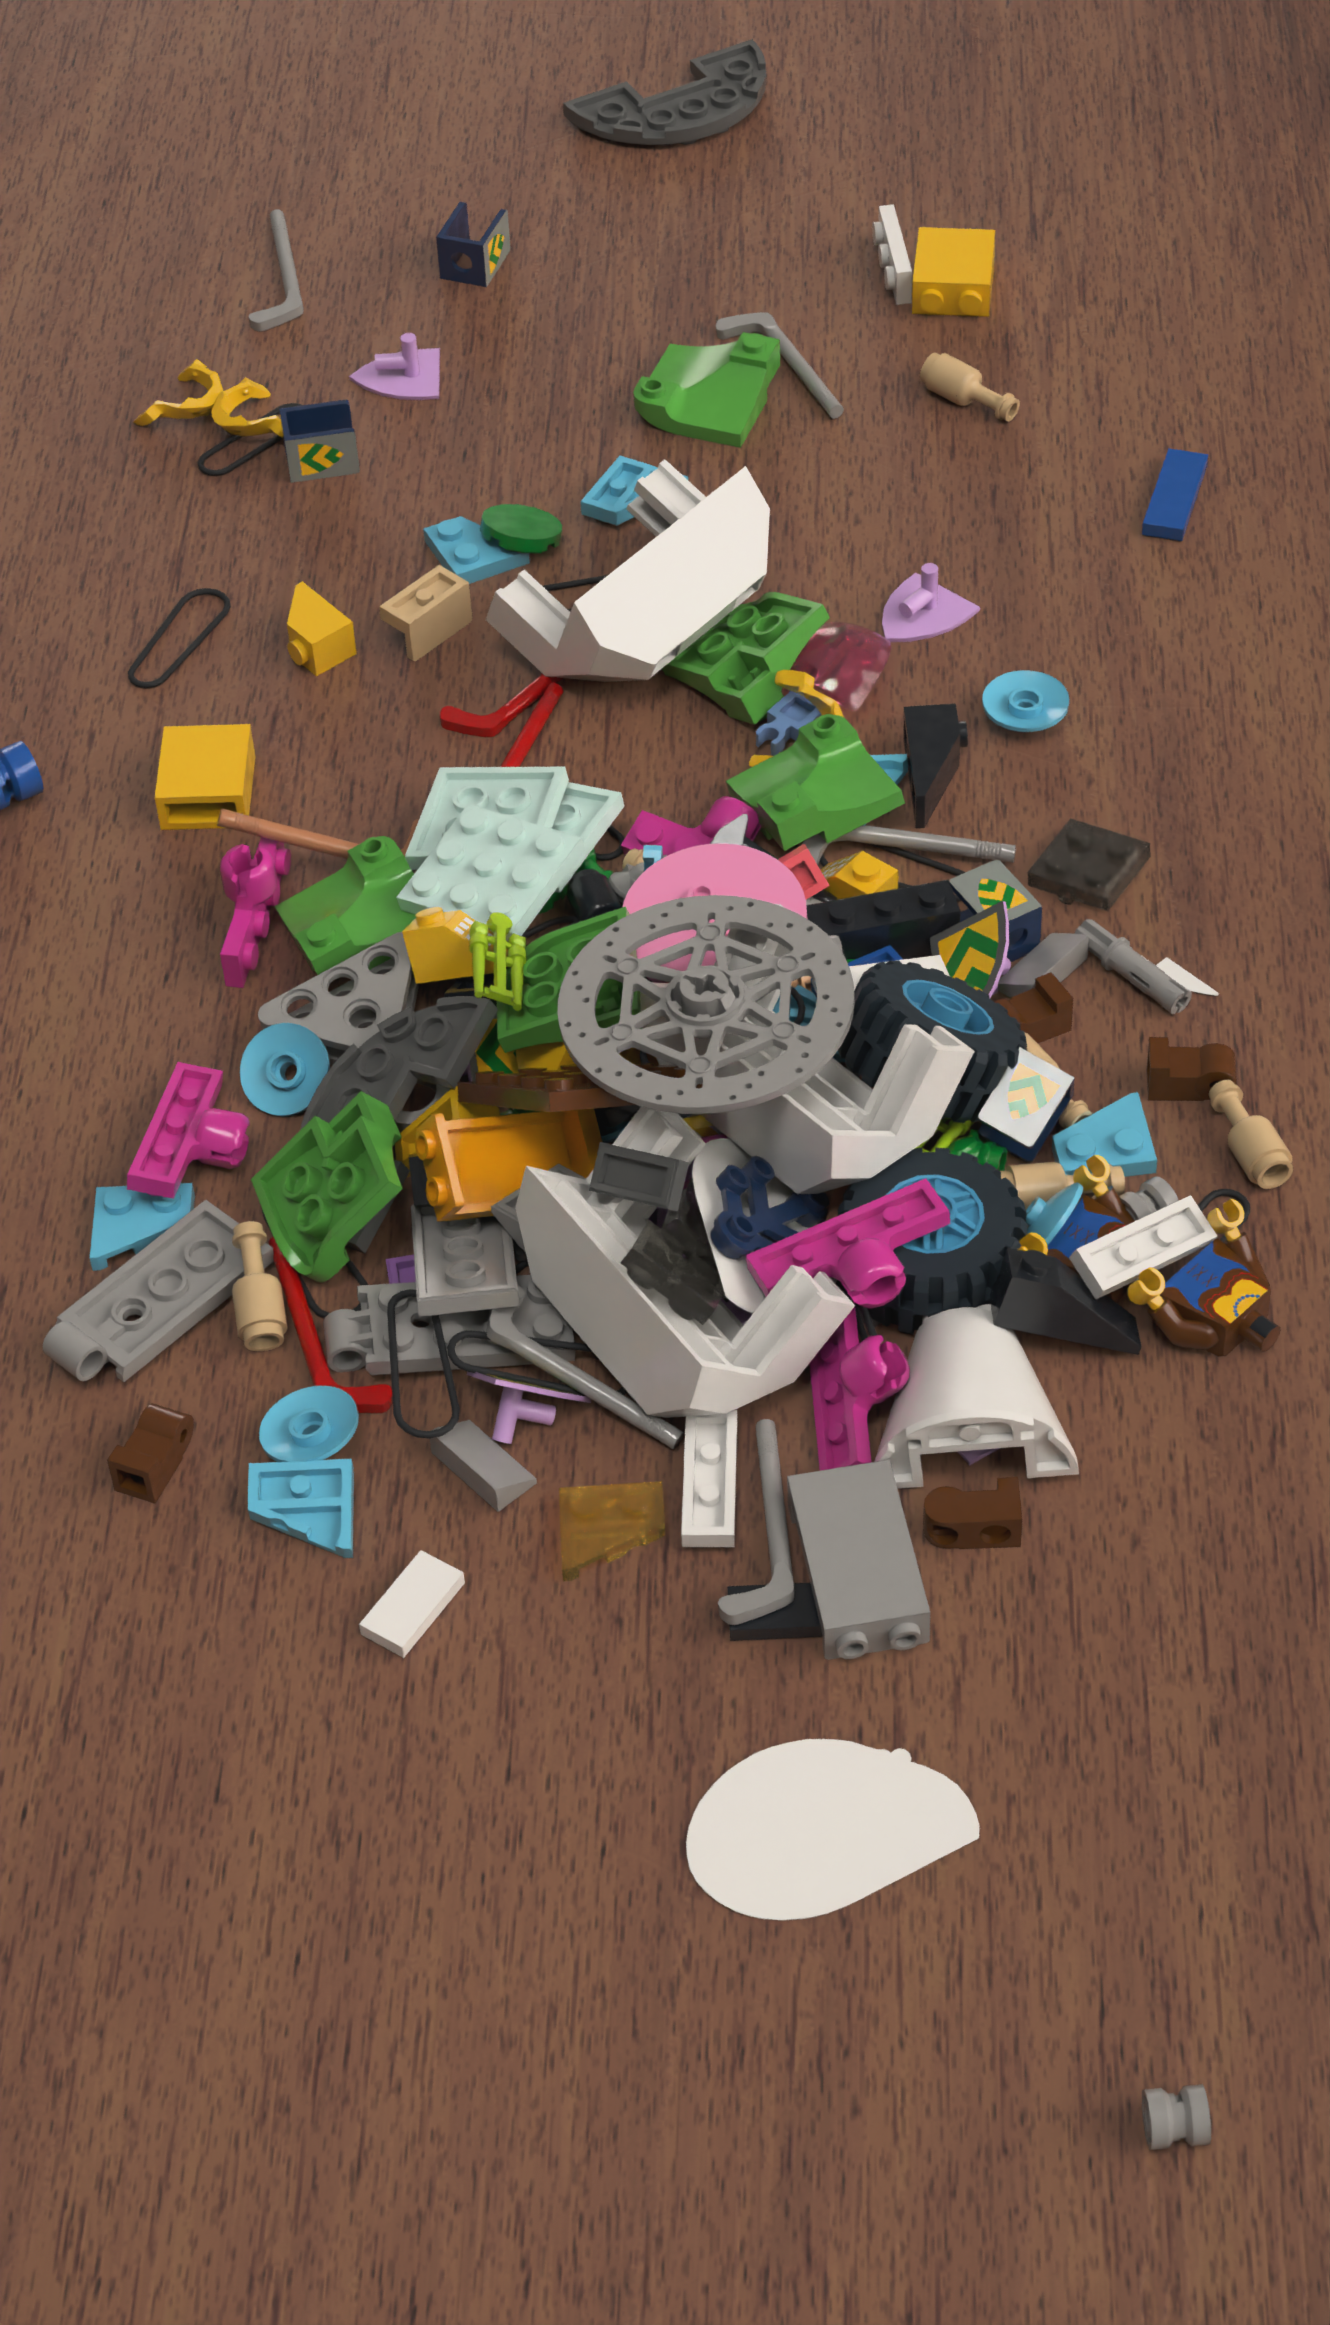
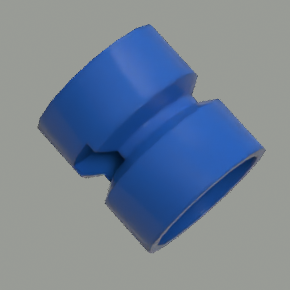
(18, 774)

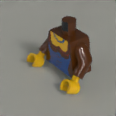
(1088, 1220)
(1215, 1296)

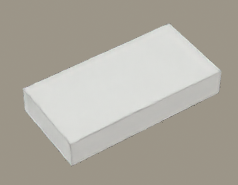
(412, 1603)

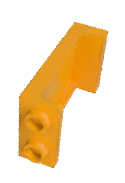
(485, 1158)

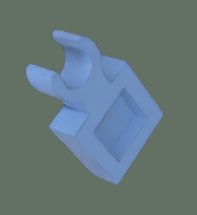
(785, 719)

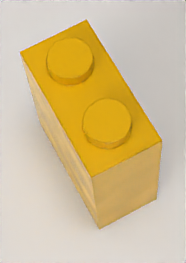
(953, 271)
(203, 772)

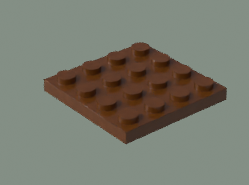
(548, 1089)

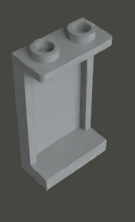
(859, 1559)

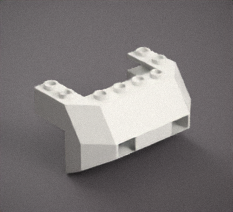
(659, 600)
(834, 1123)
(655, 1354)

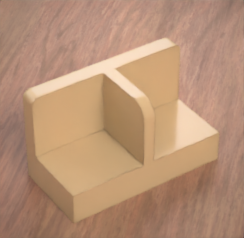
(429, 610)

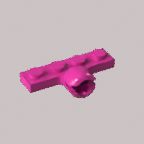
(655, 830)
(254, 889)
(187, 1130)
(857, 1245)
(845, 1385)

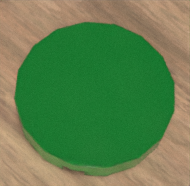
(521, 528)

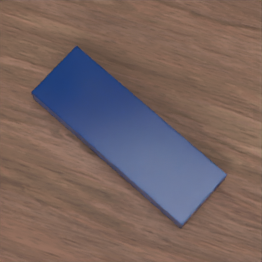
(1175, 494)

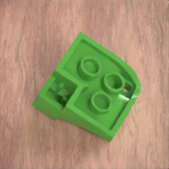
(710, 389)
(744, 650)
(817, 785)
(350, 906)
(543, 974)
(329, 1185)

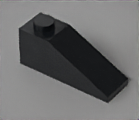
(933, 752)
(1052, 1300)

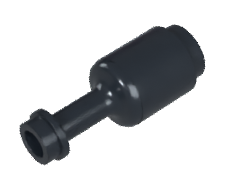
(591, 895)

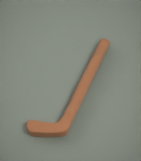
(293, 835)

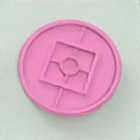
(706, 872)

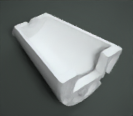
(971, 1393)

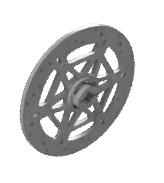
(706, 1004)

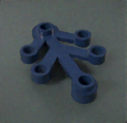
(741, 1235)

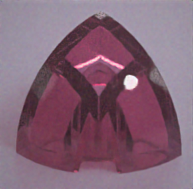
(844, 661)

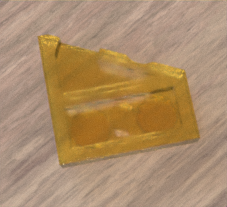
(607, 1522)

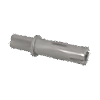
(1143, 974)

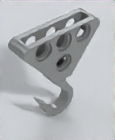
(368, 1002)

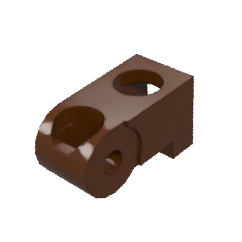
(1043, 1009)
(1186, 1071)
(151, 1452)
(974, 1517)

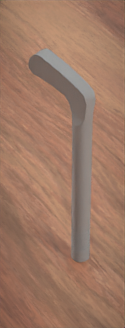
(293, 304)
(765, 324)
(917, 841)
(507, 1335)
(780, 1591)

